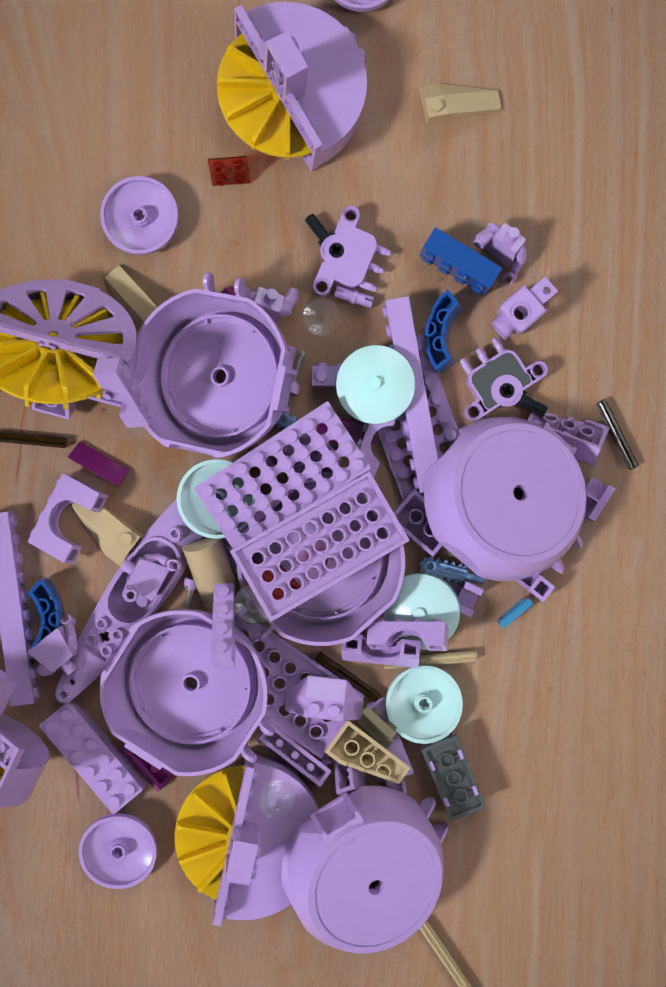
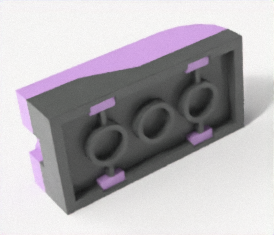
(453, 777)

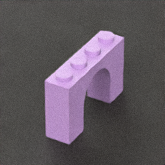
(47, 533)

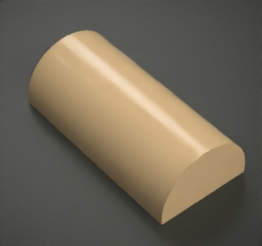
(209, 567)

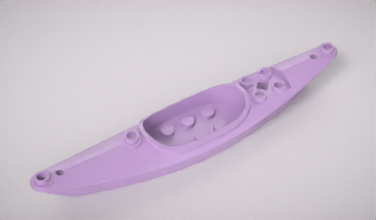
(117, 615)

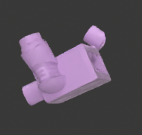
(505, 245)
(272, 302)
(146, 575)
(57, 649)
(346, 778)

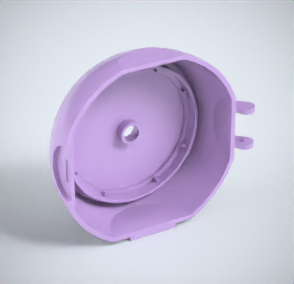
(184, 350)
(474, 504)
(345, 607)
(180, 725)
(349, 846)

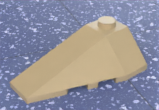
(455, 102)
(130, 297)
(110, 532)
(362, 752)

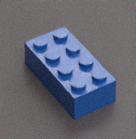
(459, 261)

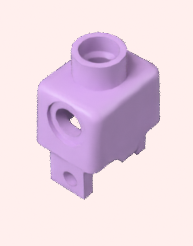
(528, 303)

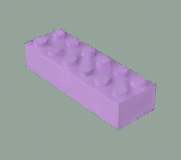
(93, 755)

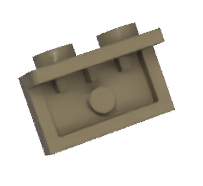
(382, 731)

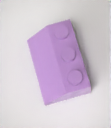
(414, 522)

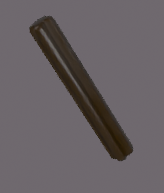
(617, 434)
(37, 440)
(343, 673)

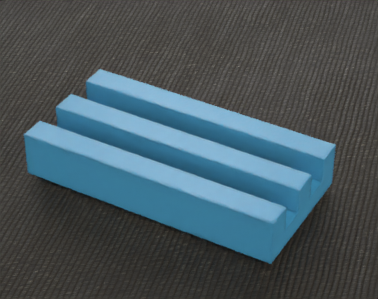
(514, 612)

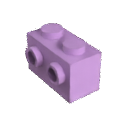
(325, 376)

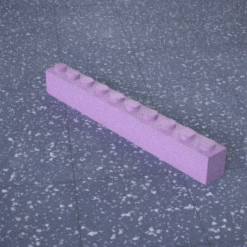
(417, 415)
(14, 616)

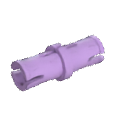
(353, 296)

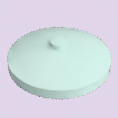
(375, 384)
(192, 508)
(425, 598)
(424, 704)

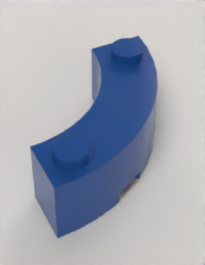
(437, 331)
(49, 607)

